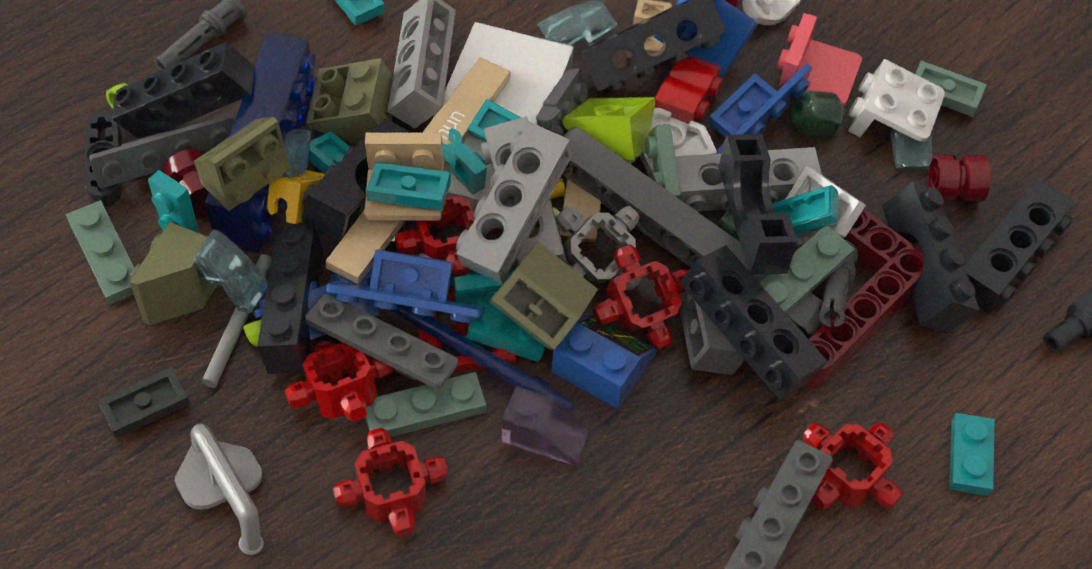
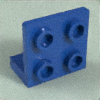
(738, 30)

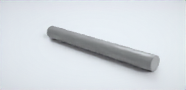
(231, 335)

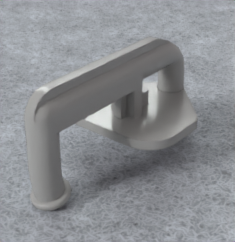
(218, 474)

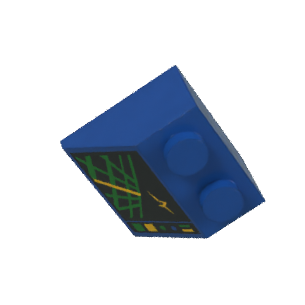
(601, 360)

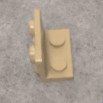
(402, 149)

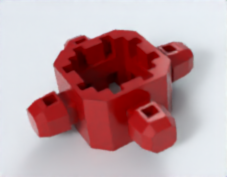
(455, 209)
(619, 306)
(350, 395)
(870, 447)
(382, 456)

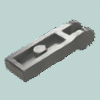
(562, 100)

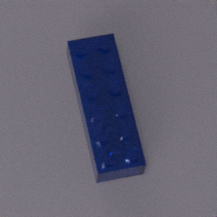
(281, 91)

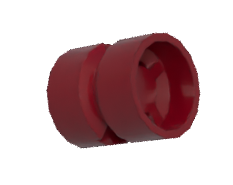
(183, 170)
(963, 178)

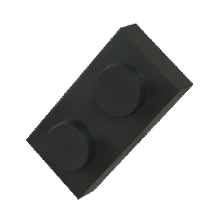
(143, 402)

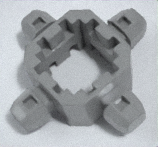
(615, 227)

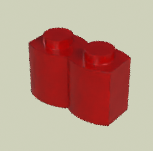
(689, 89)

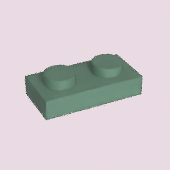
(960, 91)
(661, 149)

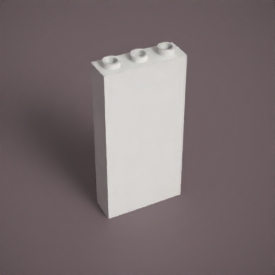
(534, 69)

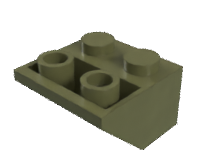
(351, 99)
(244, 162)
(169, 278)
(544, 296)

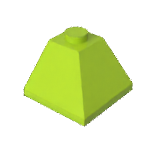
(615, 123)

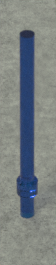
(481, 355)

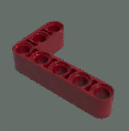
(890, 276)

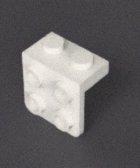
(898, 101)

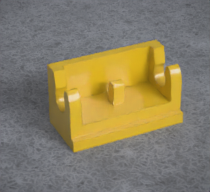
(292, 191)

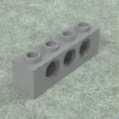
(422, 62)
(497, 151)
(703, 187)
(498, 256)

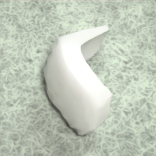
(769, 11)

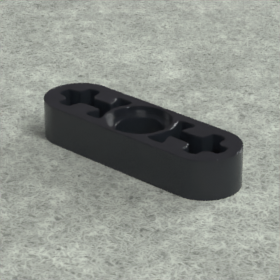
(94, 145)

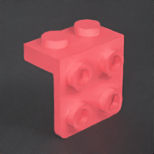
(831, 66)

